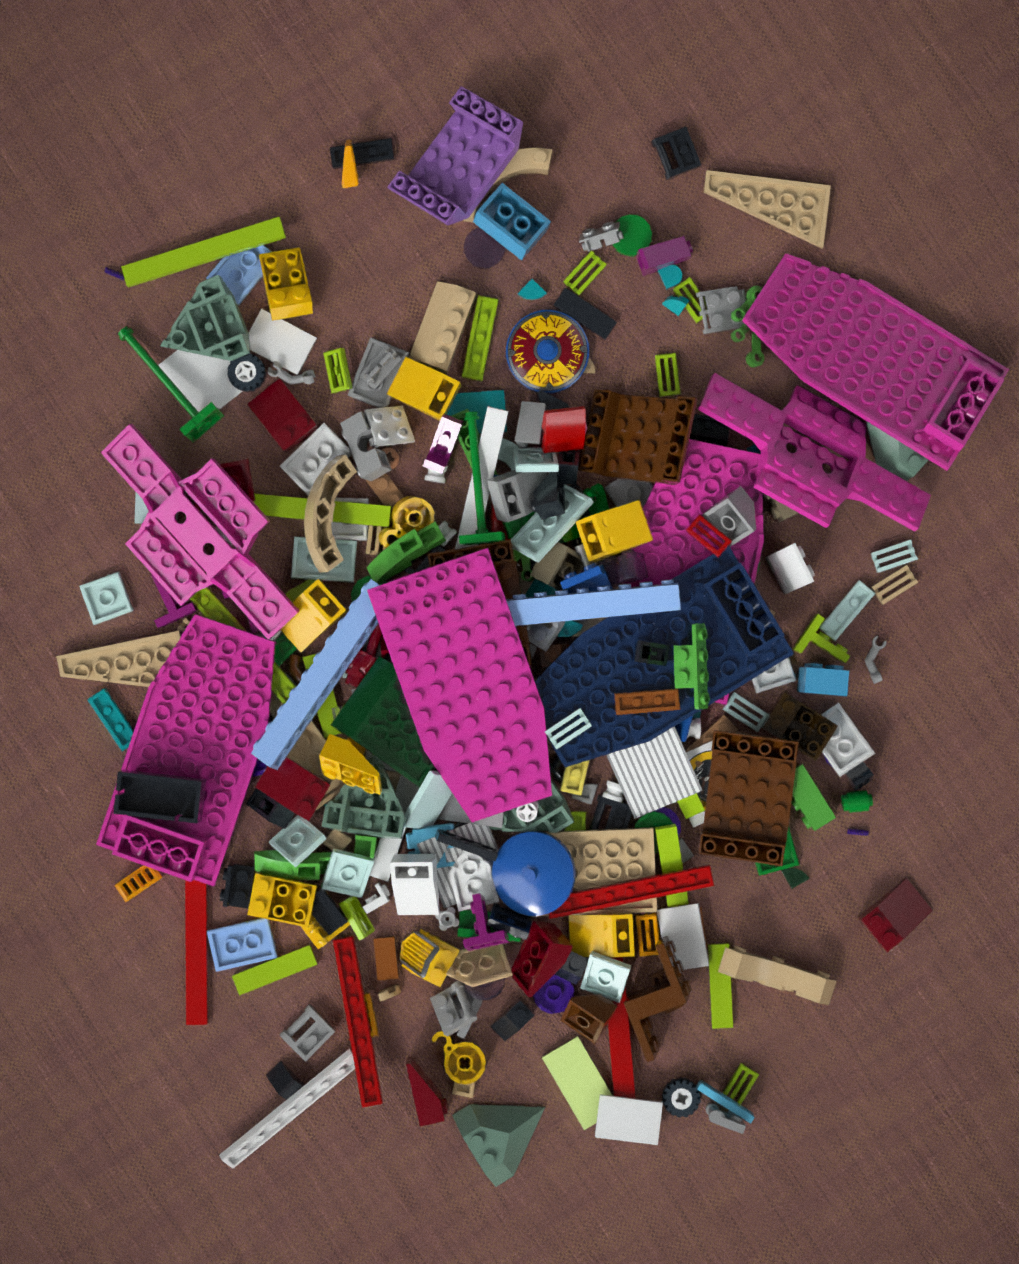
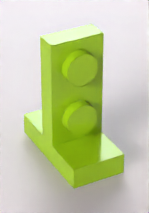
(820, 640)

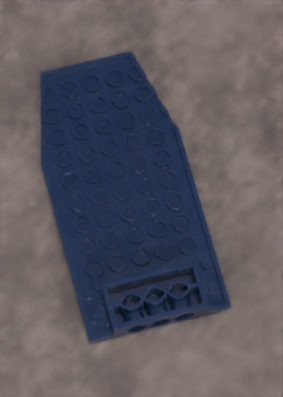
(600, 662)

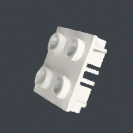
(389, 426)

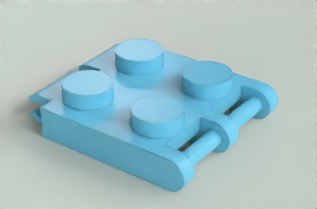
(423, 834)

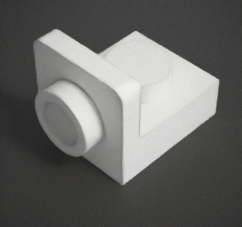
(374, 902)

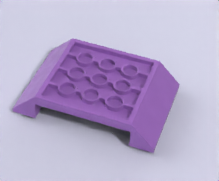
(461, 159)

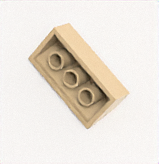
(442, 326)

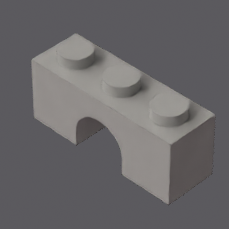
(369, 463)

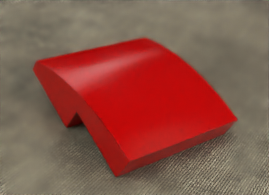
(563, 429)

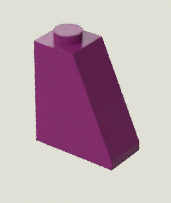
(663, 255)

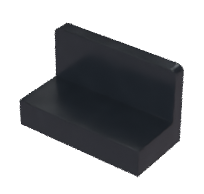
(327, 912)

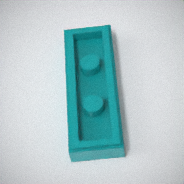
(112, 718)

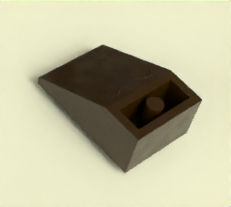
(797, 722)

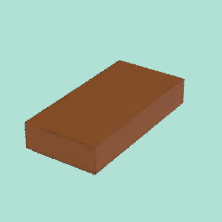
(386, 958)

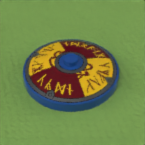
(547, 351)

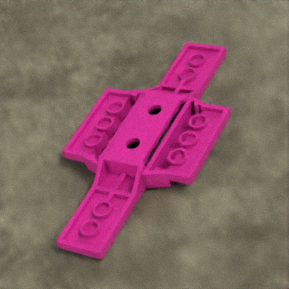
(799, 476)
(176, 550)

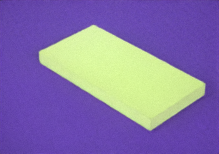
(577, 1079)

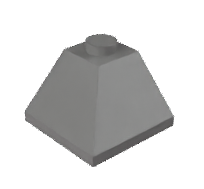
(733, 515)

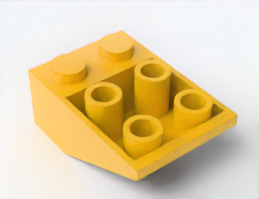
(286, 284)
(424, 388)
(614, 531)
(317, 613)
(344, 762)
(282, 899)
(603, 934)

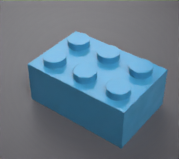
(511, 221)
(828, 681)

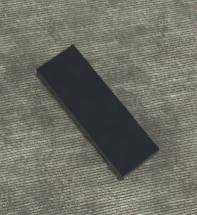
(364, 153)
(585, 313)
(466, 844)

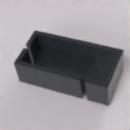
(159, 796)

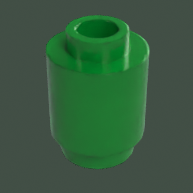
(856, 801)

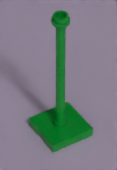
(200, 421)
(482, 534)

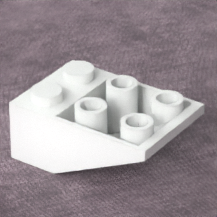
(790, 568)
(415, 884)

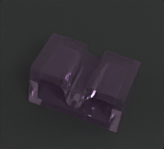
(626, 568)

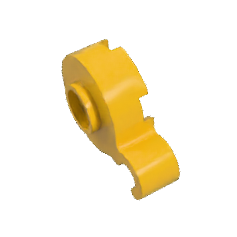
(400, 518)
(461, 1050)

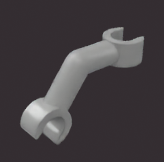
(306, 377)
(869, 660)

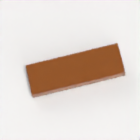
(647, 701)

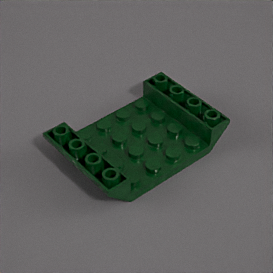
(382, 723)

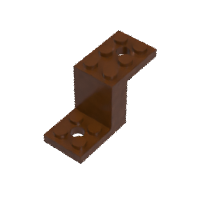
(657, 998)

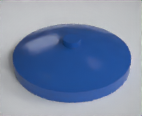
(533, 873)

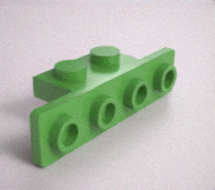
(691, 666)

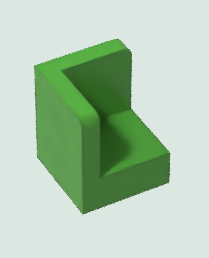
(365, 845)

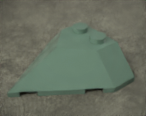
(210, 324)
(893, 454)
(367, 813)
(551, 816)
(498, 1136)

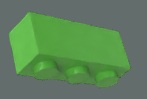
(810, 800)

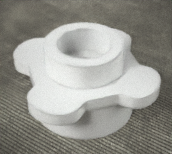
(452, 919)

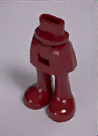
(363, 660)

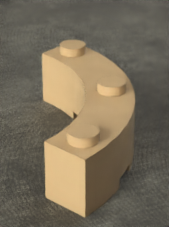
(524, 162)
(320, 513)
(777, 974)

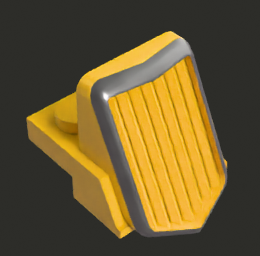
(427, 956)

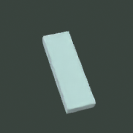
(846, 610)

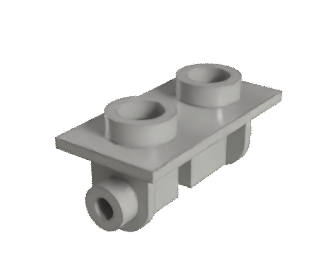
(592, 238)
(380, 367)

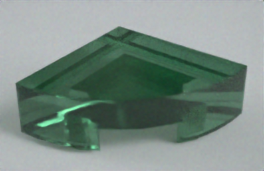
(794, 876)

